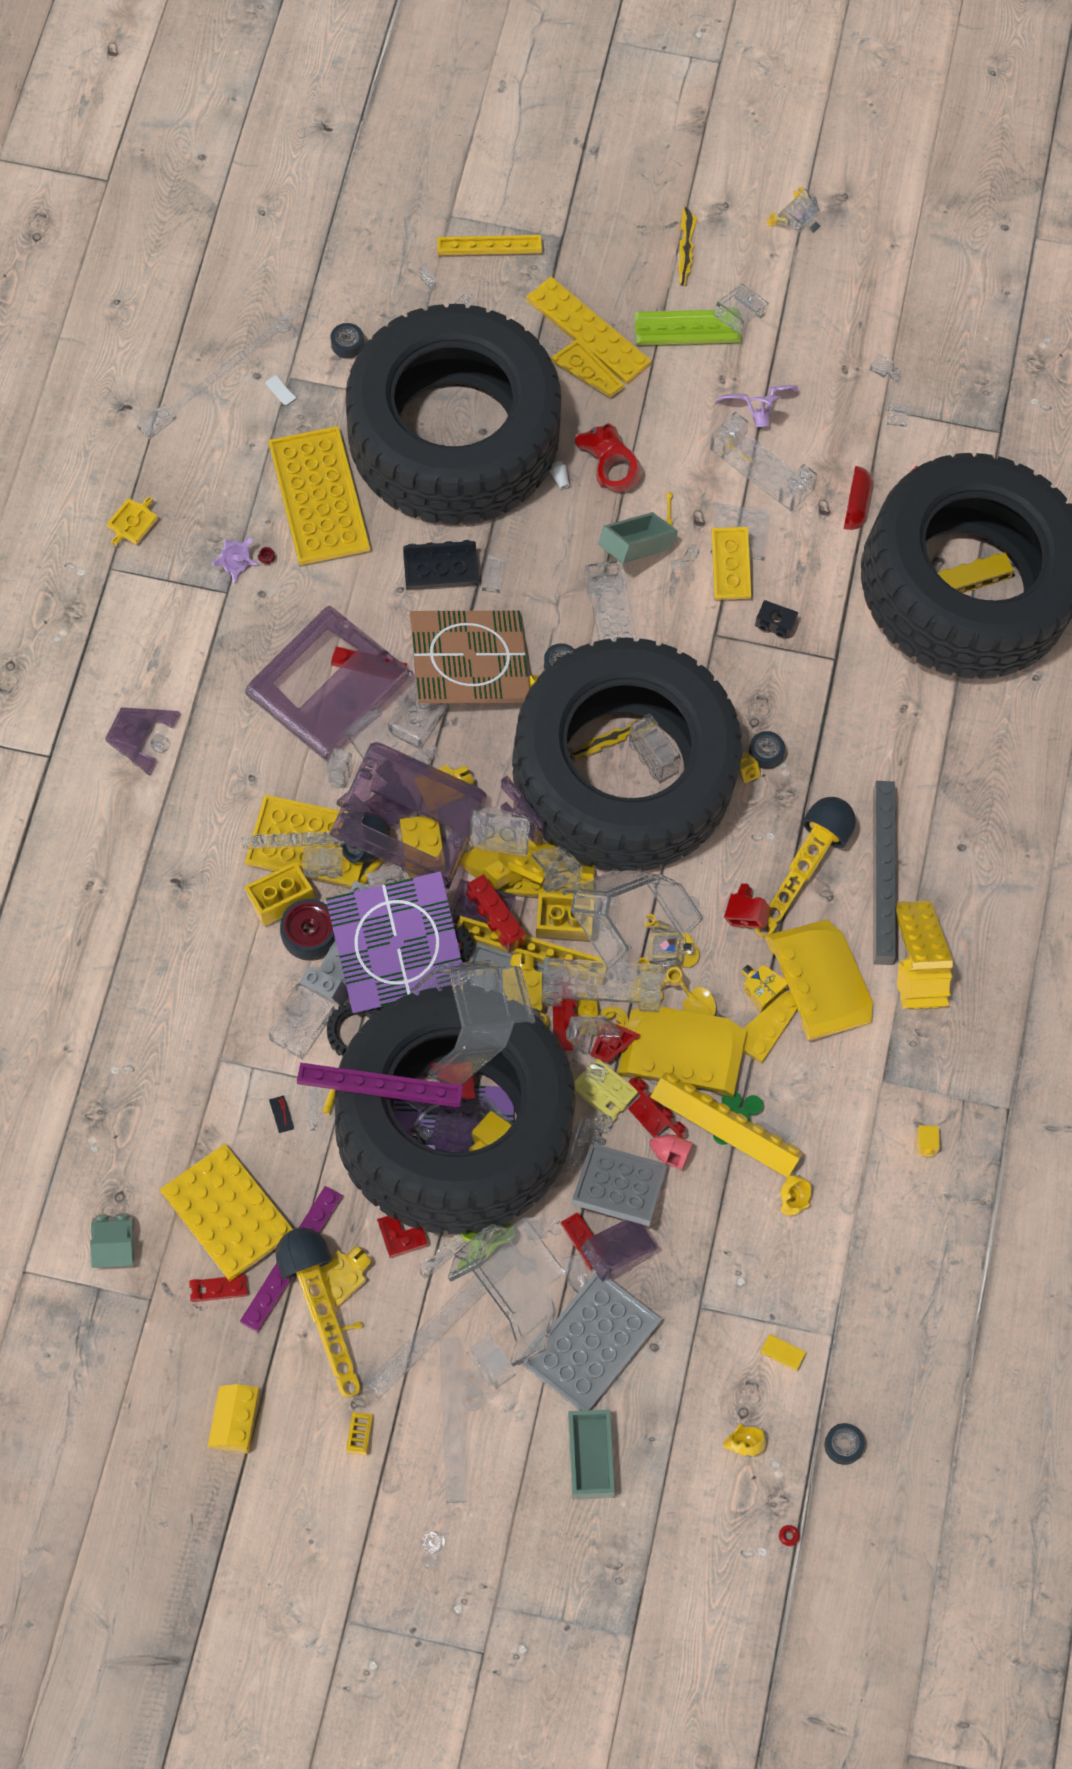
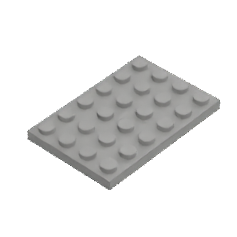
(593, 1342)

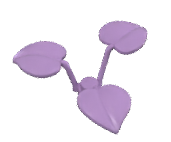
(761, 414)

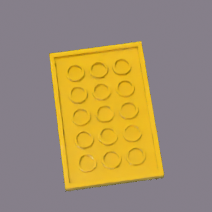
(290, 816)
(226, 1212)

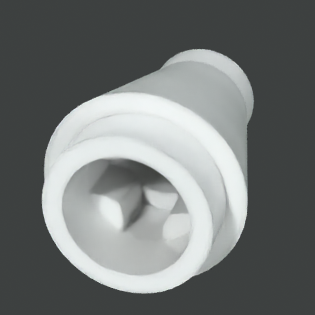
(560, 475)

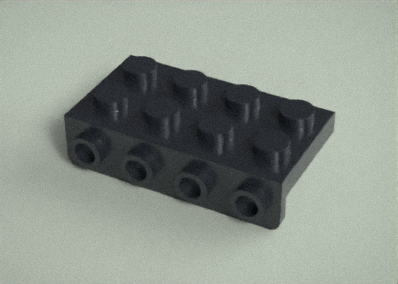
(440, 564)

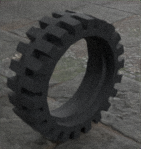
(334, 1020)

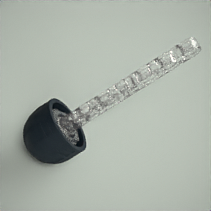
(350, 852)

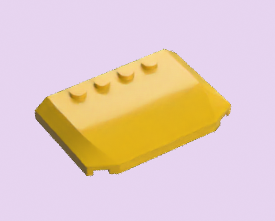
(822, 978)
(687, 1044)

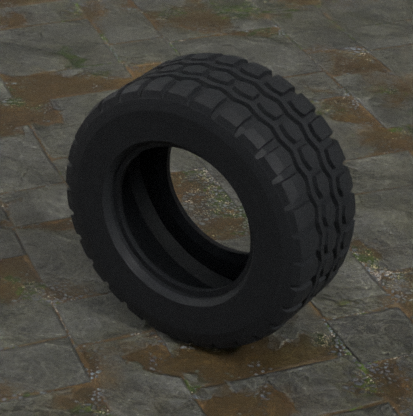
(448, 348)
(932, 617)
(637, 681)
(442, 1187)

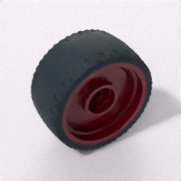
(305, 916)

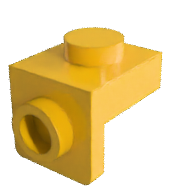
(748, 768)

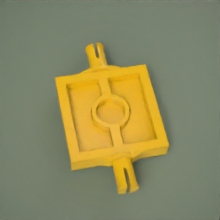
(132, 521)

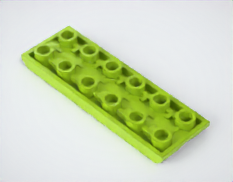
(682, 328)

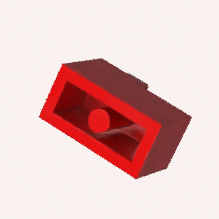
(746, 911)

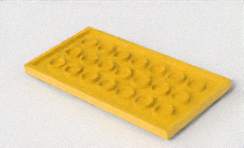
(318, 495)

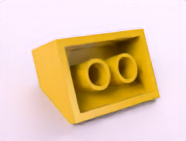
(277, 892)
(234, 1418)

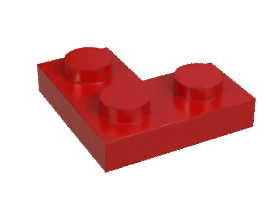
(399, 1241)

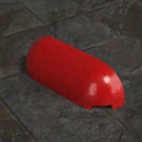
(859, 499)

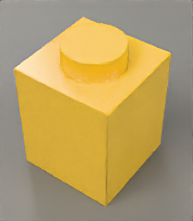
(927, 1140)

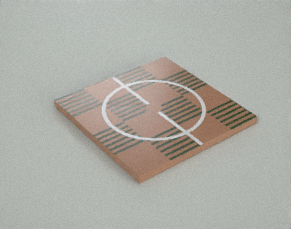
(469, 656)

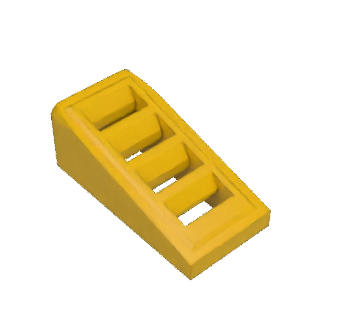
(354, 1449)

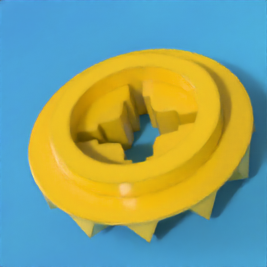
(621, 1016)

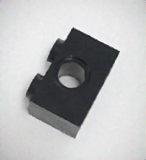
(771, 611)

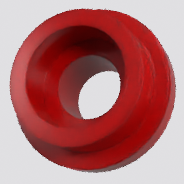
(789, 1529)

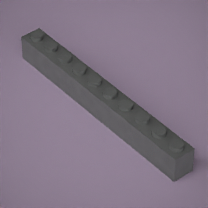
(884, 873)

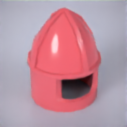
(671, 1149)

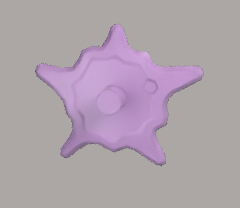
(235, 557)

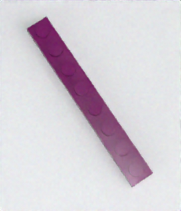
(379, 1084)
(274, 1284)

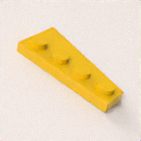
(587, 367)
(768, 1026)

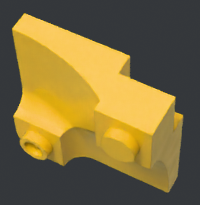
(492, 865)

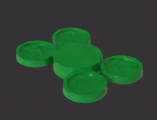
(752, 1106)

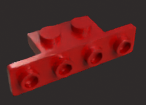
(561, 1020)
(652, 1113)

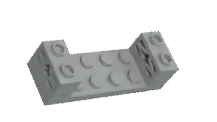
(329, 979)

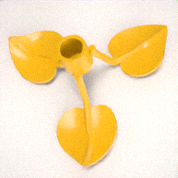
(700, 999)

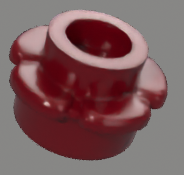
(266, 551)

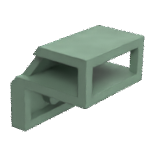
(112, 1241)

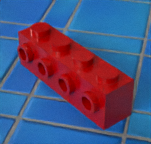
(496, 913)

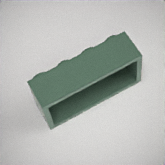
(637, 537)
(590, 1454)

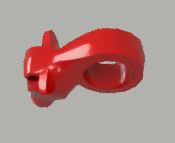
(608, 448)

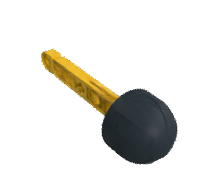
(829, 823)
(301, 1255)

